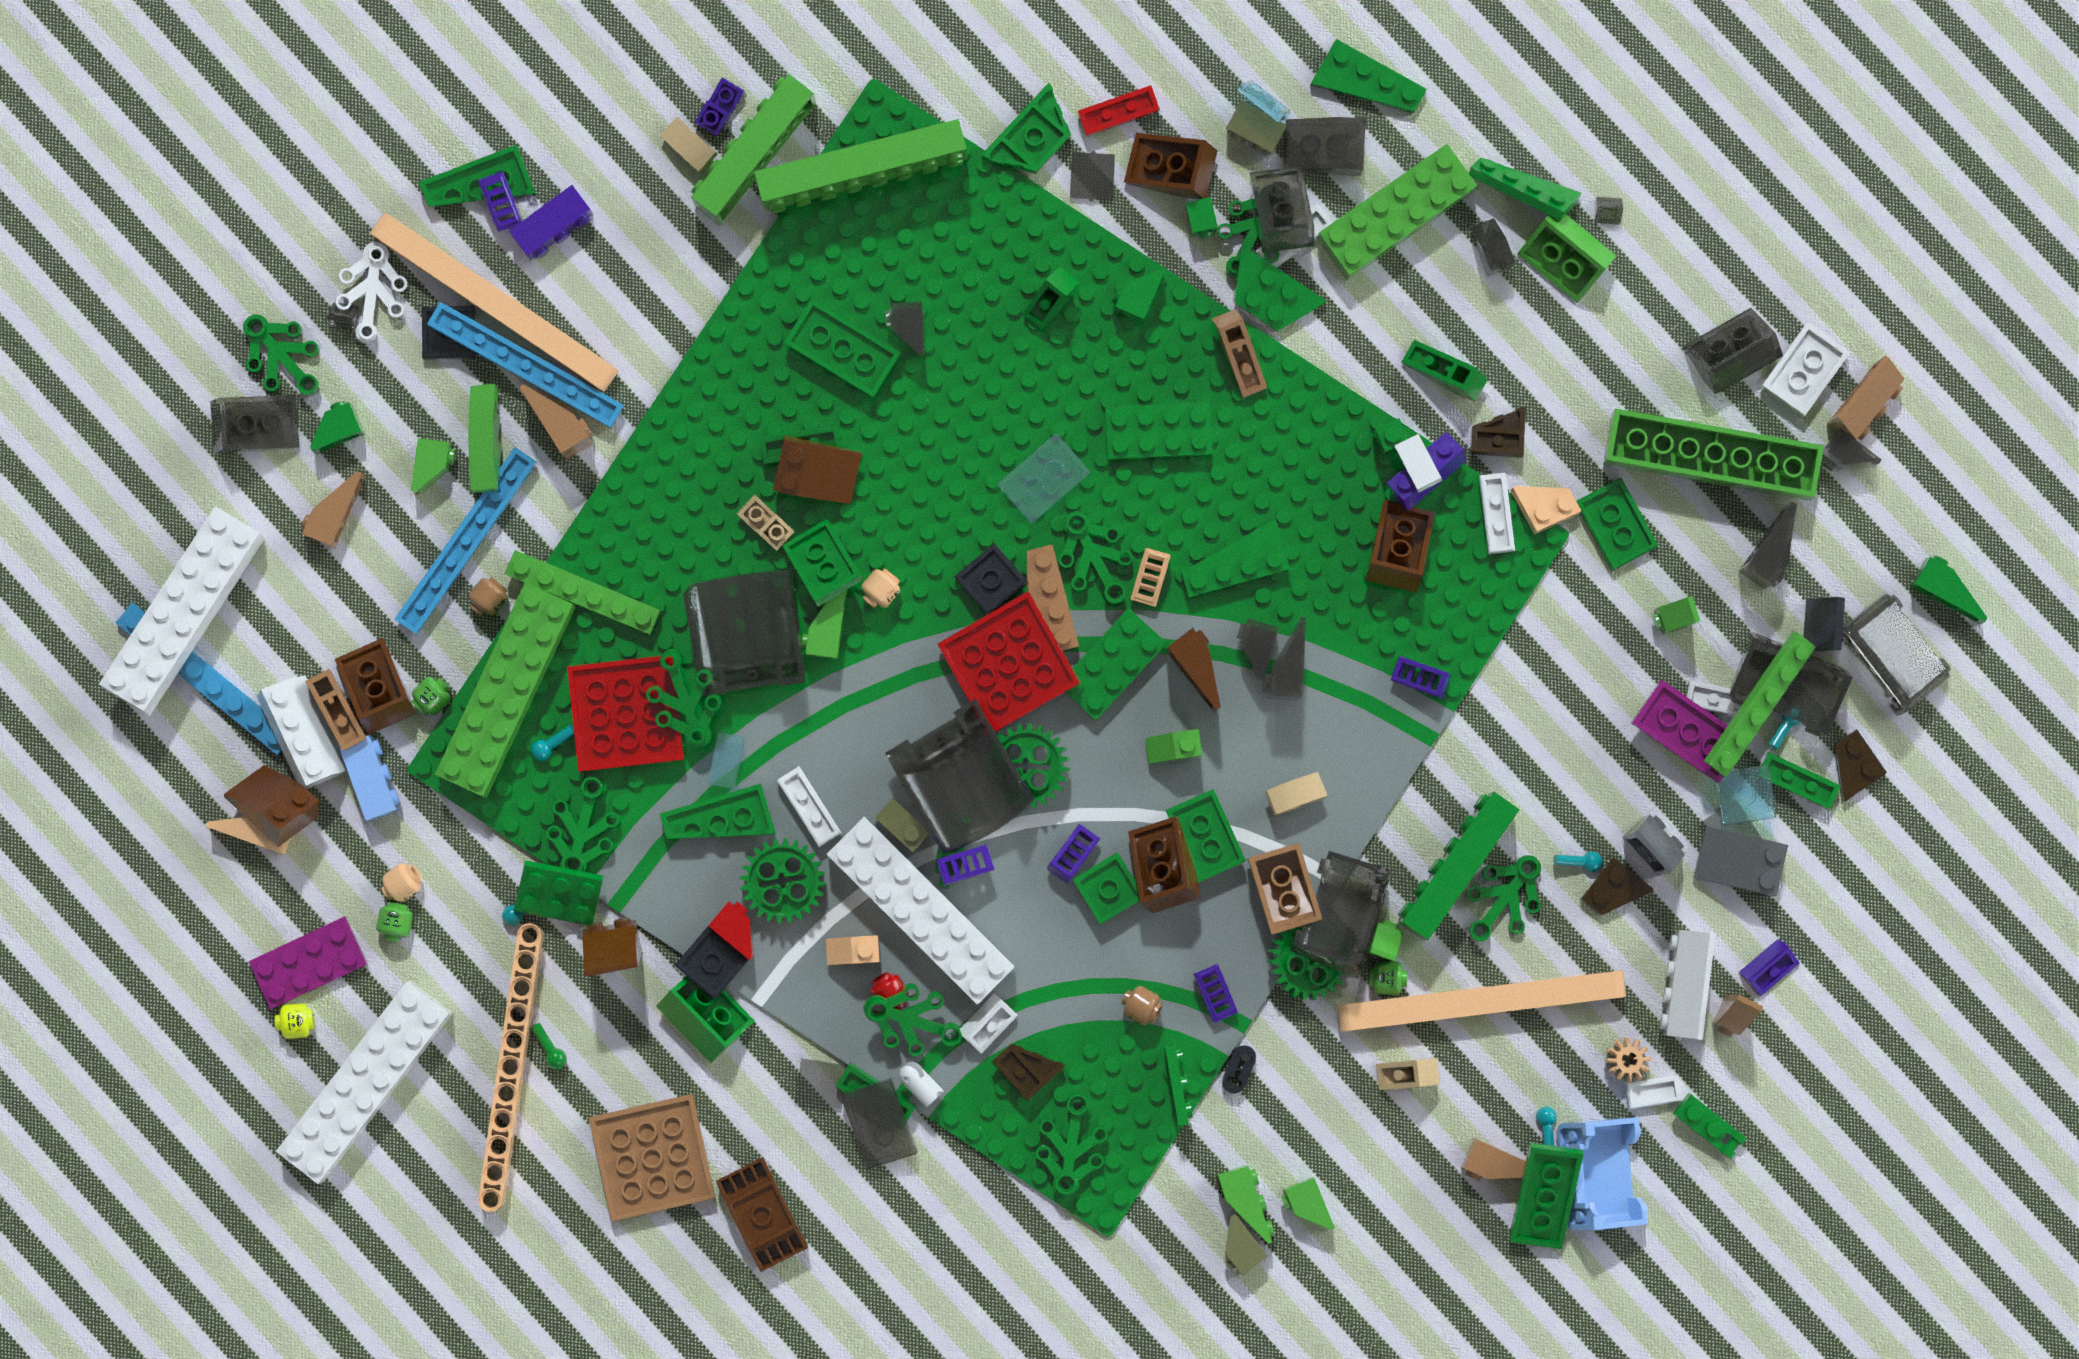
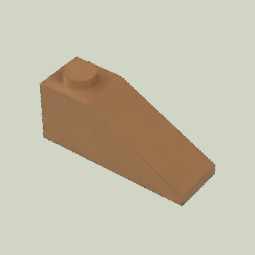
(1239, 352)
(330, 515)
(336, 709)
(1736, 1014)
(1491, 1162)

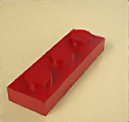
(1118, 111)

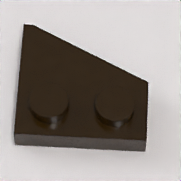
(1500, 435)
(1856, 764)
(1614, 888)
(1026, 1069)

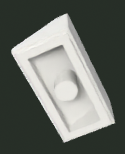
(987, 1023)

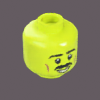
(295, 1021)

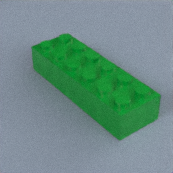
(1458, 865)

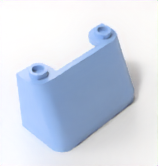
(1604, 1182)

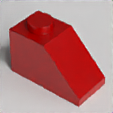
(735, 928)

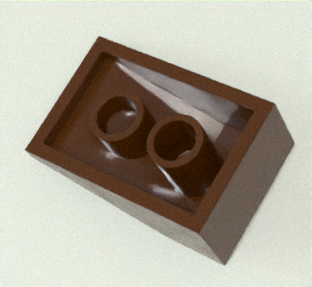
(1171, 165)
(816, 470)
(1400, 546)
(1195, 662)
(375, 686)
(274, 804)
(1163, 865)
(611, 947)

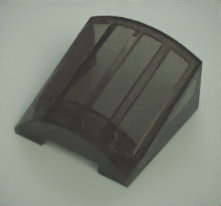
(746, 631)
(961, 779)

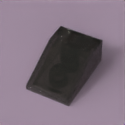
(1325, 145)
(1282, 209)
(254, 423)
(1771, 554)
(1286, 674)

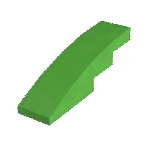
(483, 438)

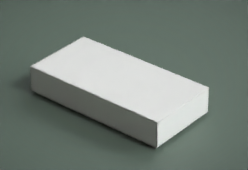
(1418, 463)
(1653, 1092)

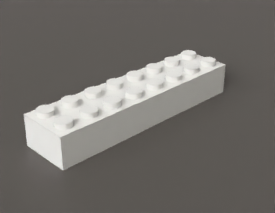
(182, 611)
(921, 910)
(364, 1082)

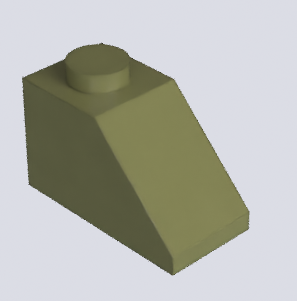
(902, 825)
(1241, 1247)

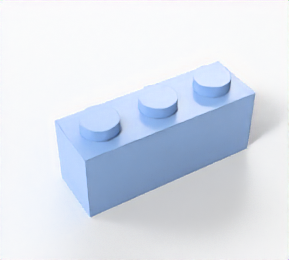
(371, 779)

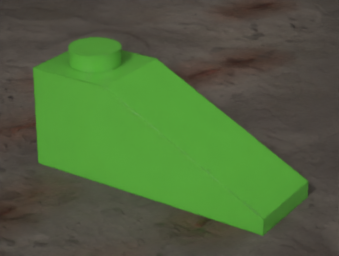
(826, 630)

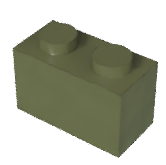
(1256, 127)

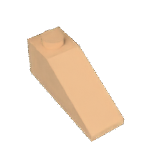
(245, 830)

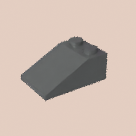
(1655, 845)
(1740, 861)

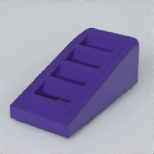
(492, 204)
(1434, 672)
(962, 855)
(1058, 870)
(1215, 969)

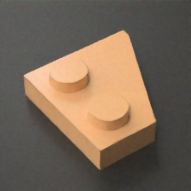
(1545, 505)

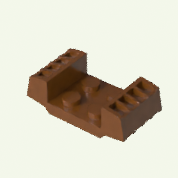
(761, 1214)

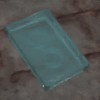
(1043, 478)

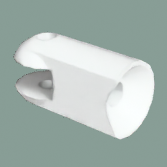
(919, 1083)

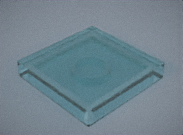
(1264, 100)
(1747, 795)

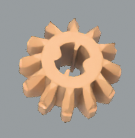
(1626, 1049)

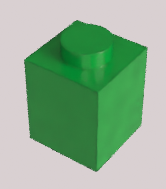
(1201, 218)
(1389, 435)

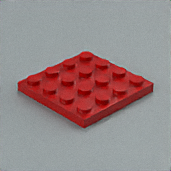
(1009, 662)
(615, 718)

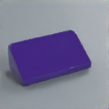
(1769, 967)

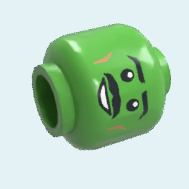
(431, 696)
(394, 921)
(1387, 978)

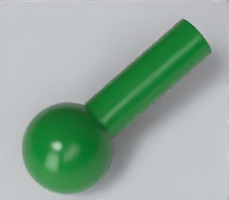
(555, 1057)

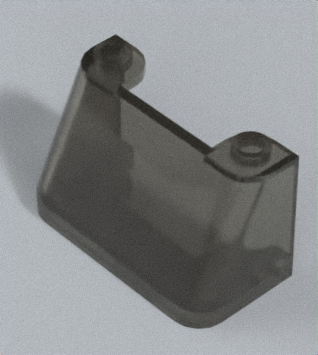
(1895, 653)
(1812, 695)
(1349, 906)

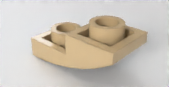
(688, 144)
(765, 522)
(1296, 793)

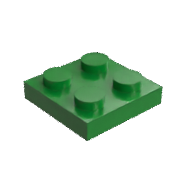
(1108, 888)

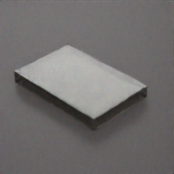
(879, 1123)

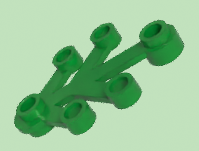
(1239, 227)
(278, 351)
(1092, 554)
(686, 703)
(581, 832)
(1507, 895)
(909, 1018)
(1070, 1150)

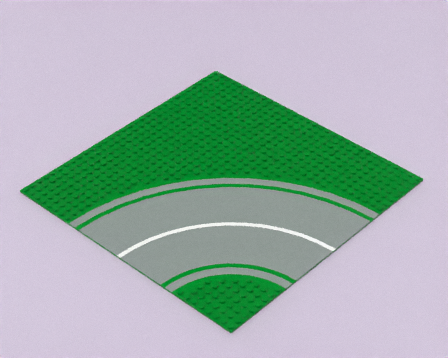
(926, 506)

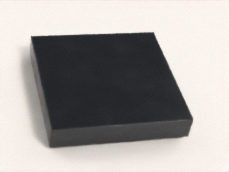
(438, 345)
(991, 579)
(1824, 623)
(711, 963)

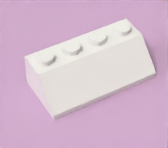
(302, 732)
(1687, 984)

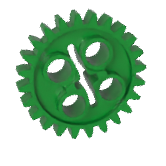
(1029, 742)
(778, 857)
(1300, 978)

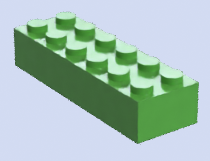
(753, 149)
(1396, 211)

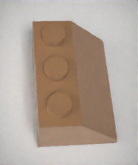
(1868, 399)

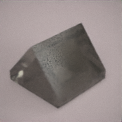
(1608, 210)
(345, 318)

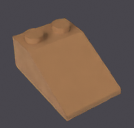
(563, 427)
(1284, 888)

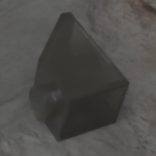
(1492, 247)
(907, 325)
(1846, 453)
(1257, 644)

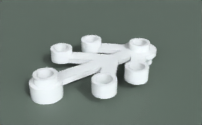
(371, 287)

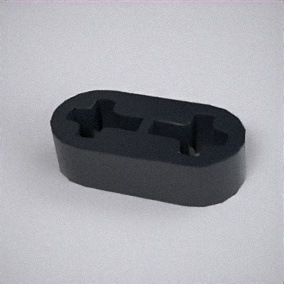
(1233, 1066)

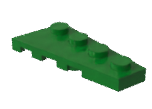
(1360, 76)
(462, 183)
(1531, 190)
(1245, 560)
(727, 815)

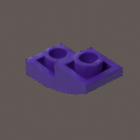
(720, 106)

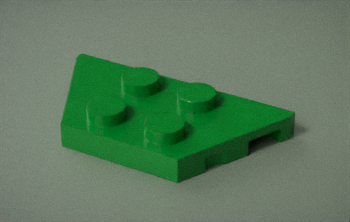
(1032, 135)
(1271, 292)

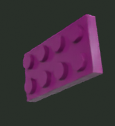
(1680, 726)
(308, 962)

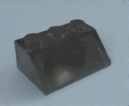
(1734, 350)

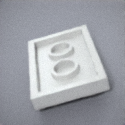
(1805, 369)

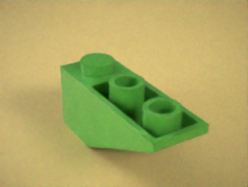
(1241, 1194)

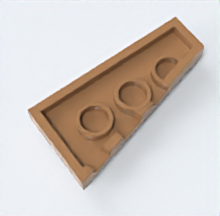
(1049, 594)

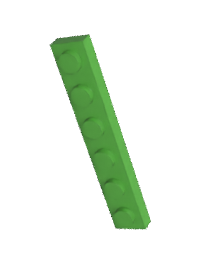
(582, 592)
(1759, 704)

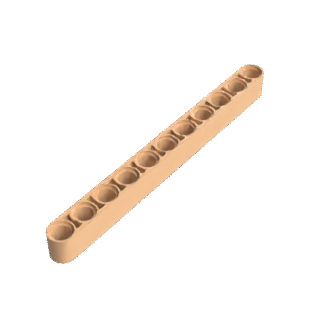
(494, 302)
(1481, 1000)
(504, 1079)

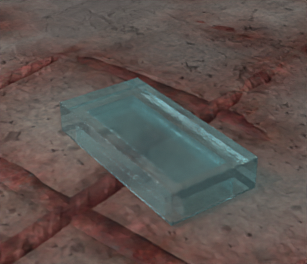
(726, 760)

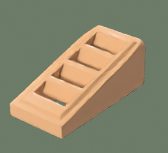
(1150, 553)

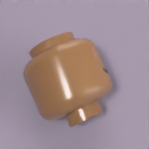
(488, 596)
(1142, 1005)

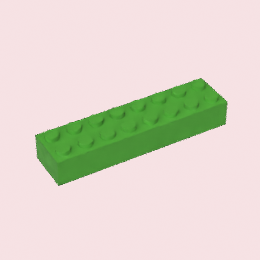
(861, 166)
(1713, 454)
(505, 690)

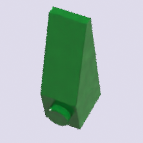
(1445, 370)
(1945, 586)

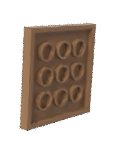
(652, 1157)

